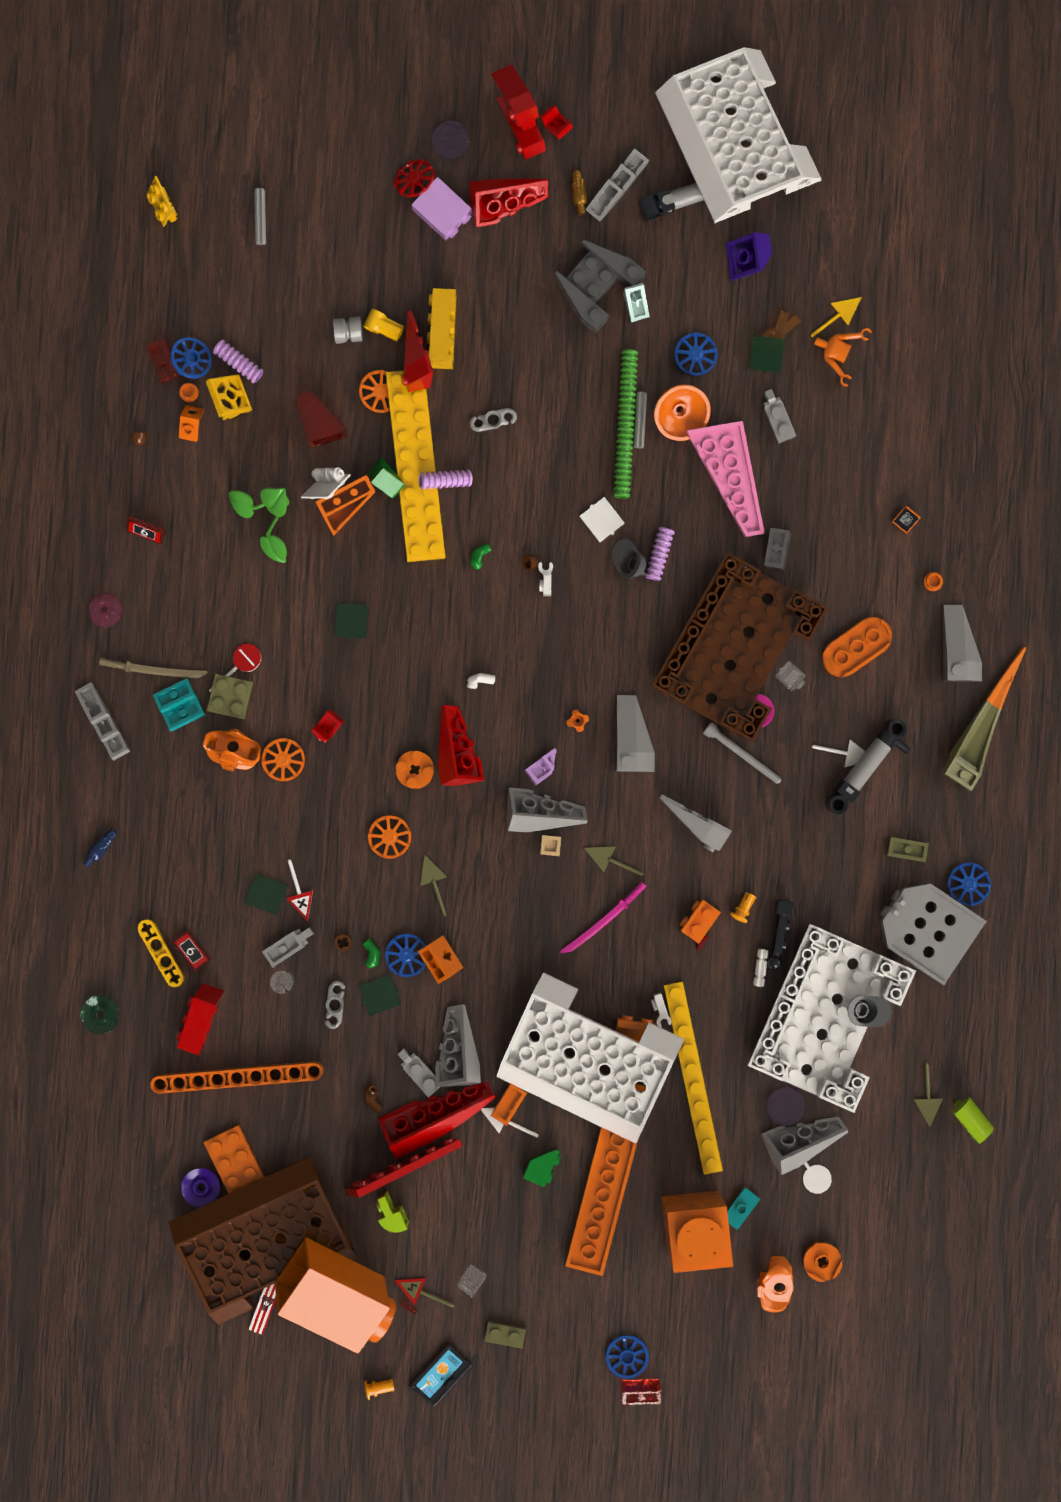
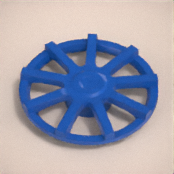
(696, 353)
(191, 358)
(969, 884)
(406, 955)
(627, 1356)

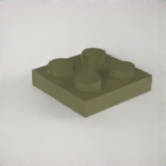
(230, 696)

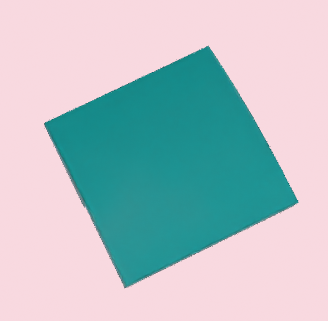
(179, 705)

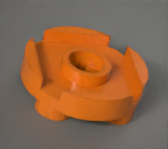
(404, 765)
(833, 1259)

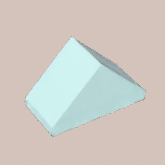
(636, 302)

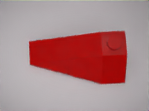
(502, 197)
(456, 756)

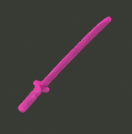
(623, 904)

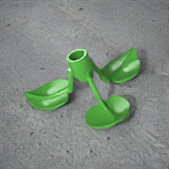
(276, 503)

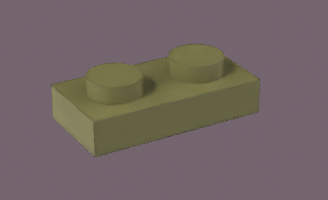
(907, 849)
(505, 1334)

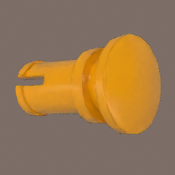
(743, 908)
(378, 1388)

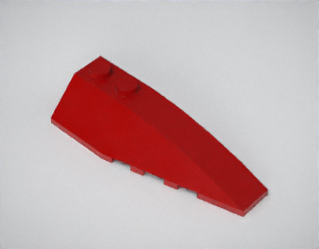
(428, 1120)

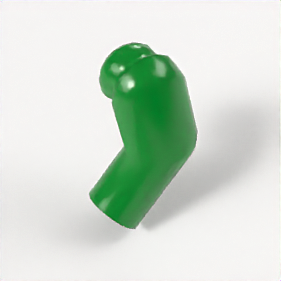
(476, 556)

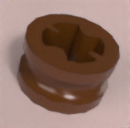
(340, 936)

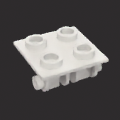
(326, 483)

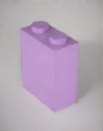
(442, 209)

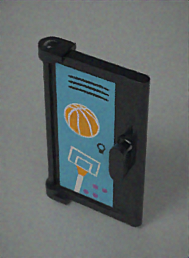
(437, 1373)

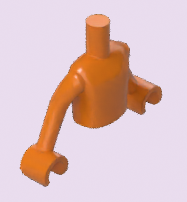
(838, 350)

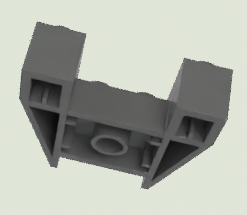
(593, 279)

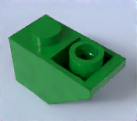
(540, 1167)

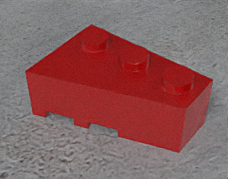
(199, 1019)

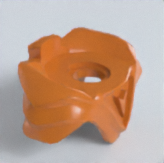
(244, 758)
(779, 1272)

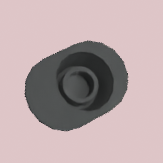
(628, 559)
(869, 1011)

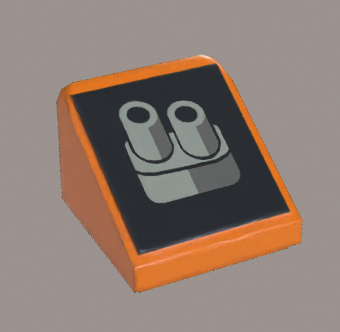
(906, 519)

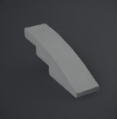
(617, 185)
(102, 721)

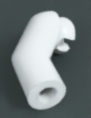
(480, 678)

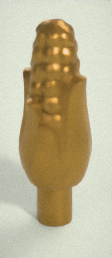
(579, 194)

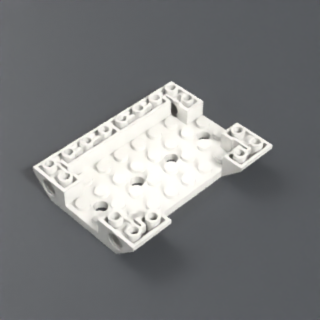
(713, 138)
(807, 1006)
(577, 1081)

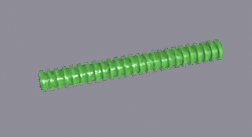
(625, 423)

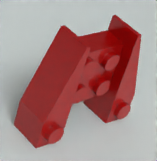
(519, 111)

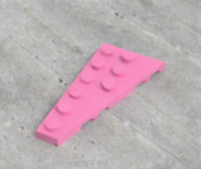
(728, 462)

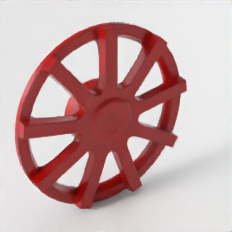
(414, 178)

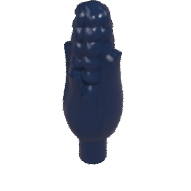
(98, 850)

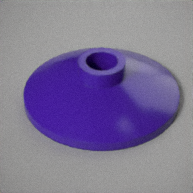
(191, 1191)

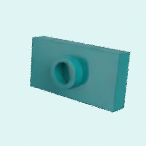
(741, 1207)

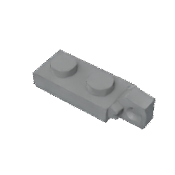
(778, 417)
(287, 946)
(419, 1072)

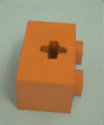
(440, 959)

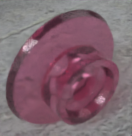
(113, 613)

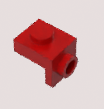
(555, 122)
(327, 726)

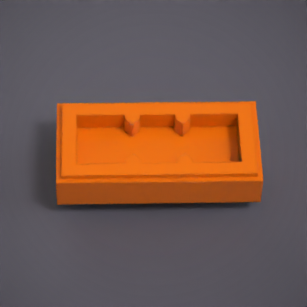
(508, 1104)

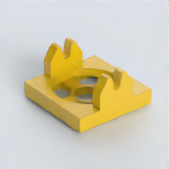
(234, 380)

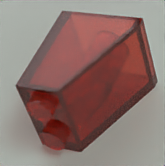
(318, 421)

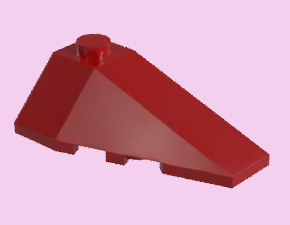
(417, 364)

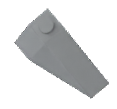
(960, 651)
(633, 742)
(534, 813)
(705, 829)
(458, 1055)
(797, 1144)

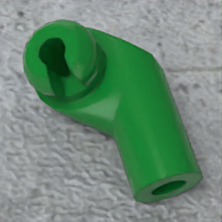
(374, 954)

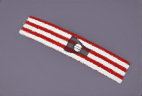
(263, 1310)

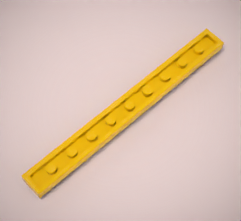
(693, 1078)

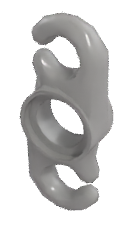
(484, 418)
(336, 1013)

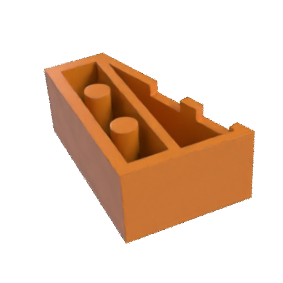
(345, 503)

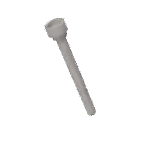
(712, 731)

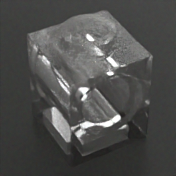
(791, 676)

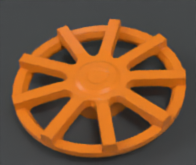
(379, 391)
(283, 759)
(389, 837)

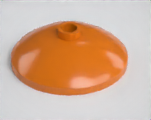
(693, 414)

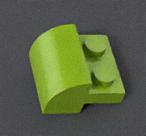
(972, 1119)
(391, 1217)

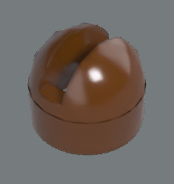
(138, 438)
(530, 561)

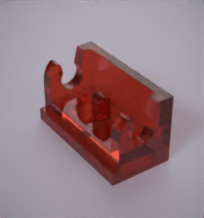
(160, 356)

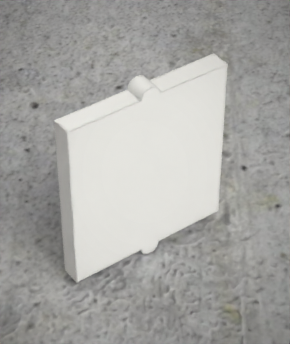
(602, 519)

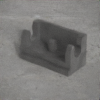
(777, 549)

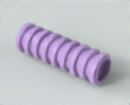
(238, 361)
(445, 479)
(659, 553)

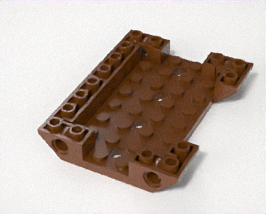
(717, 635)
(250, 1221)

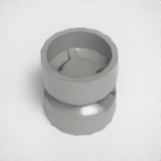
(347, 330)

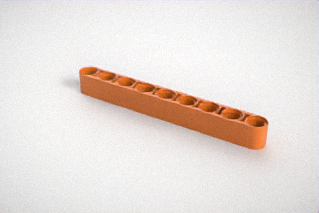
(228, 1081)

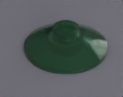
(90, 1017)

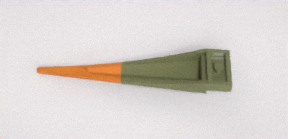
(970, 751)

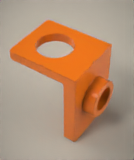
(190, 423)

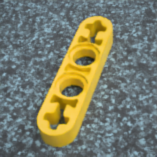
(158, 954)

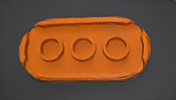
(857, 647)

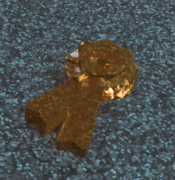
(782, 327)

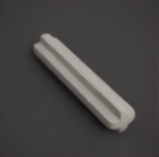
(260, 216)
(640, 418)

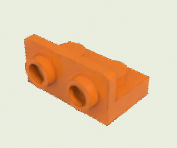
(699, 921)

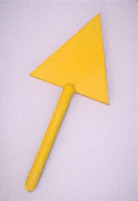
(844, 309)

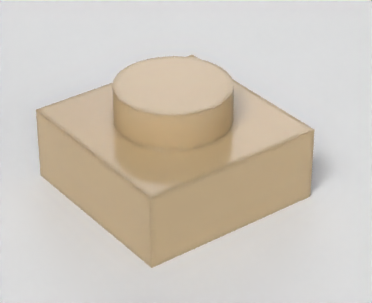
(550, 845)

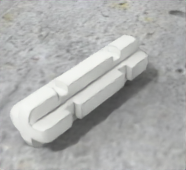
(761, 965)

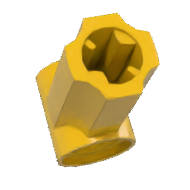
(378, 323)

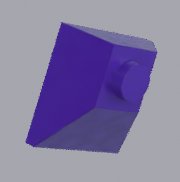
(748, 254)

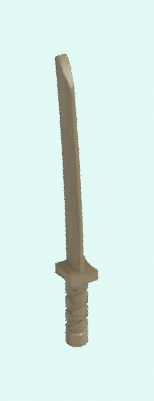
(151, 670)

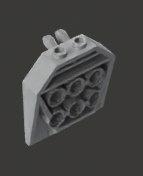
(956, 938)

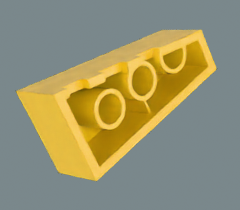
(442, 328)

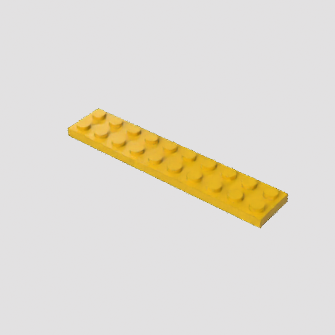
(415, 455)

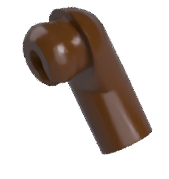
(371, 1096)

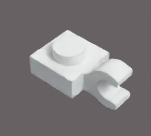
(545, 584)
(658, 1004)

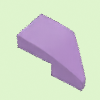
(542, 768)

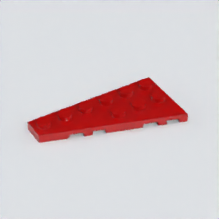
(398, 1170)

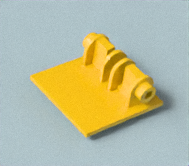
(159, 199)

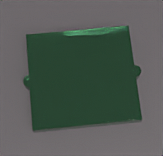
(767, 353)
(351, 620)
(266, 894)
(379, 995)

